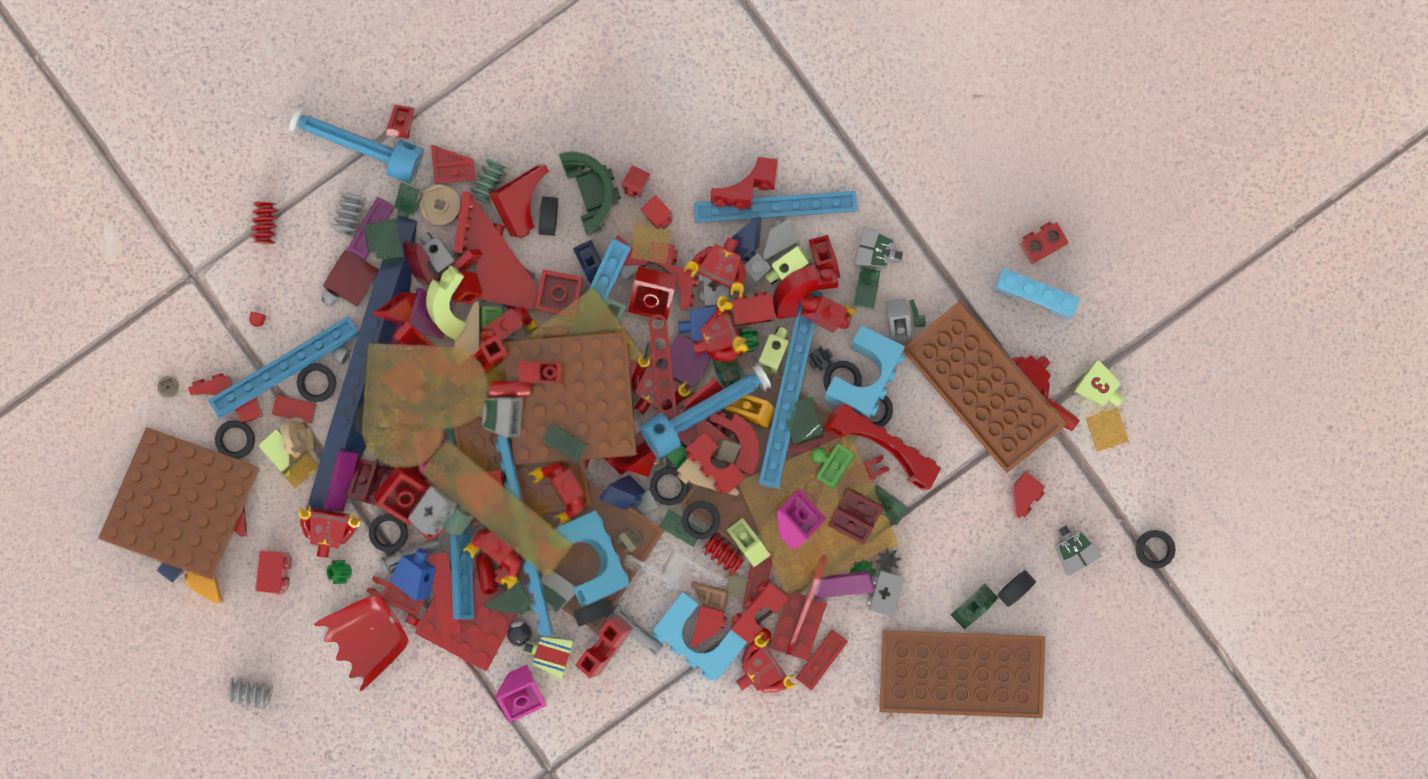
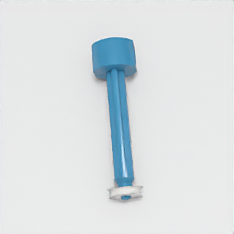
(402, 160)
(662, 433)

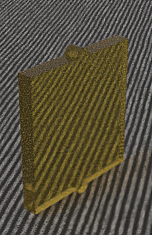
(650, 244)
(1107, 429)
(300, 469)

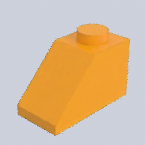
(753, 410)
(204, 587)

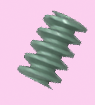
(488, 180)

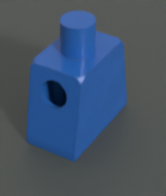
(697, 320)
(414, 575)

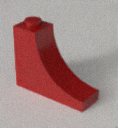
(514, 201)

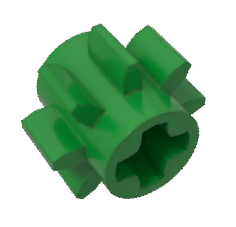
(751, 338)
(863, 566)
(339, 571)

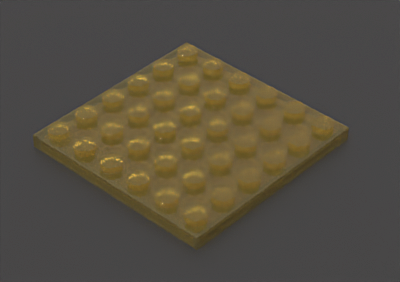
(800, 472)

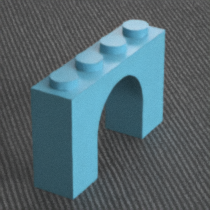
(1017, 285)
(886, 355)
(610, 575)
(712, 662)

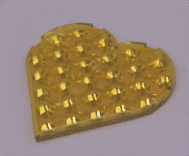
(415, 397)

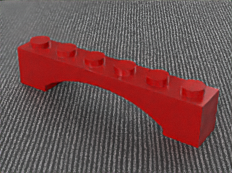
(920, 470)

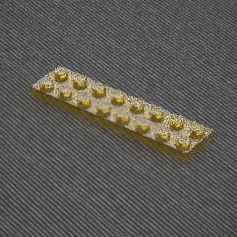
(497, 508)

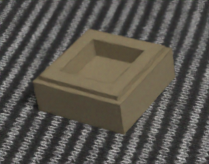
(727, 450)
(736, 586)

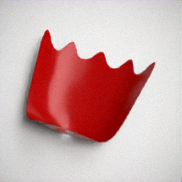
(365, 648)

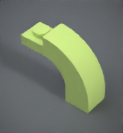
(438, 303)

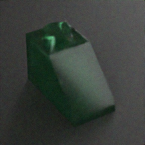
(407, 200)
(866, 288)
(511, 601)
(974, 606)

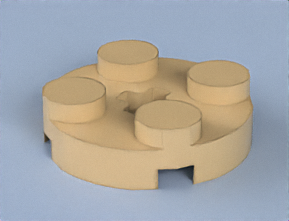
(429, 200)
(296, 437)

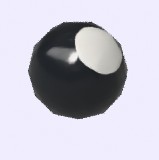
(519, 633)

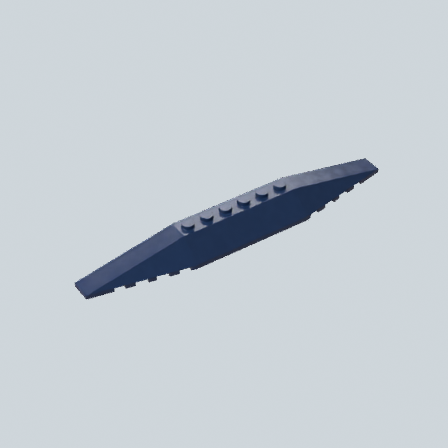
(342, 435)

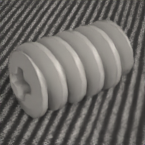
(348, 214)
(249, 694)

